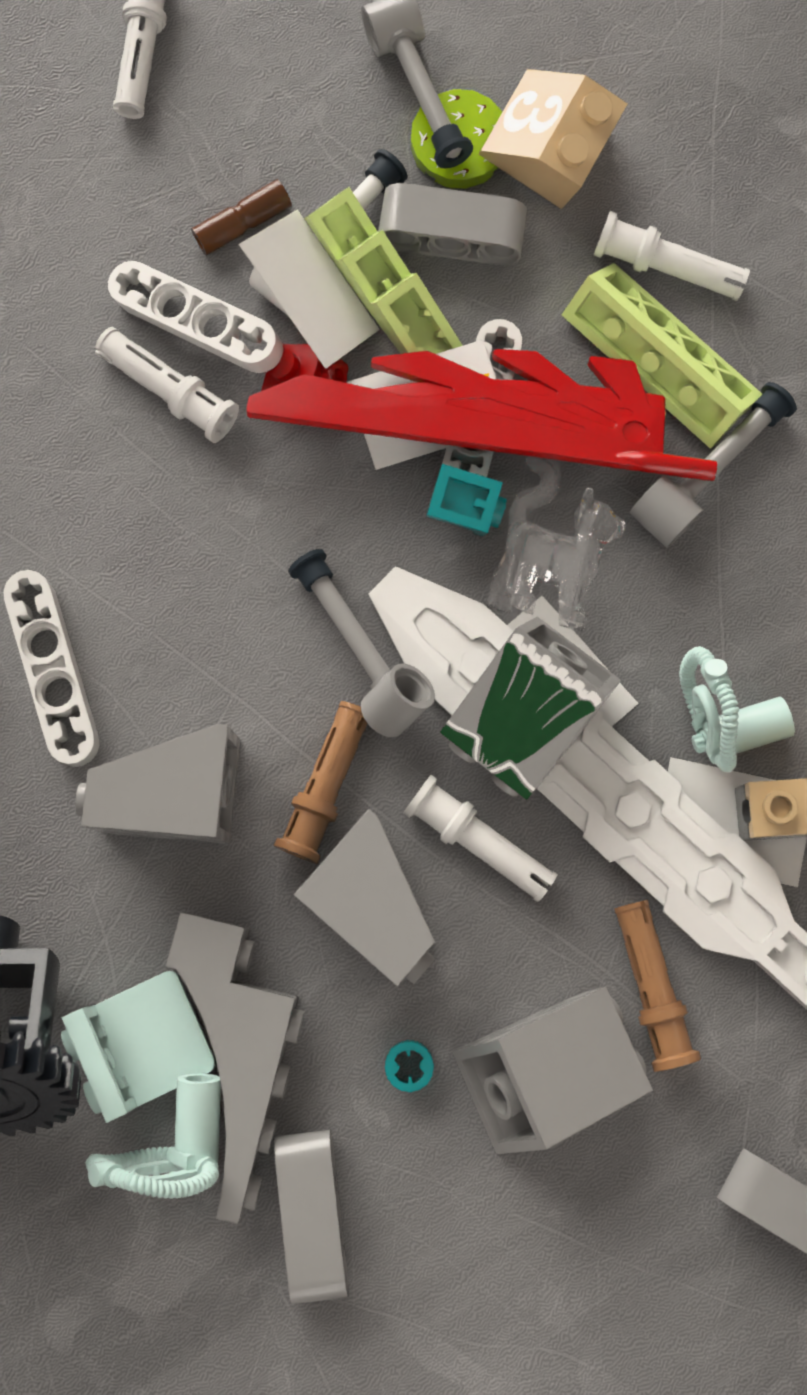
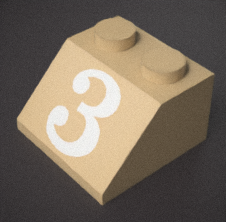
(553, 132)

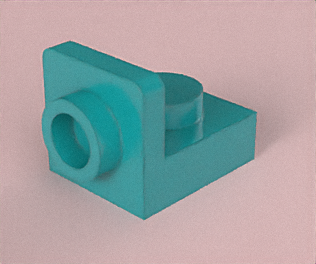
(467, 500)

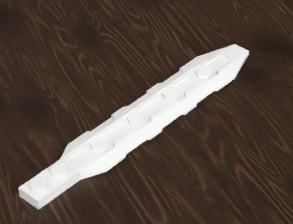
(614, 794)

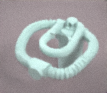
(736, 728)
(194, 1152)

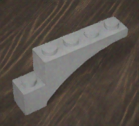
(249, 1041)

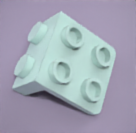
(137, 1044)

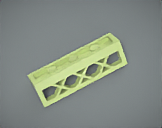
(670, 358)

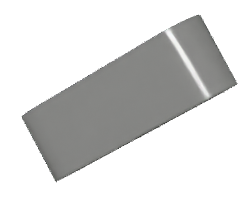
(453, 223)
(767, 1198)
(311, 1217)

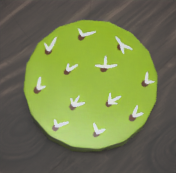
(476, 119)

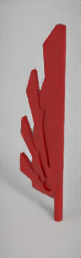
(466, 409)

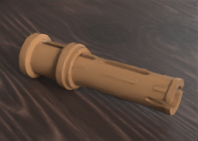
(316, 804)
(661, 1010)

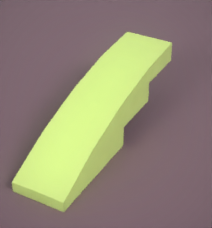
(380, 277)

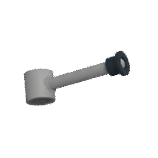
(395, 28)
(670, 507)
(396, 694)

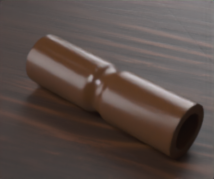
(247, 214)

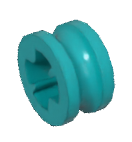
(392, 1066)

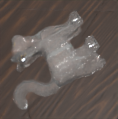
(550, 557)

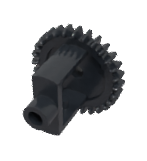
(35, 1079)

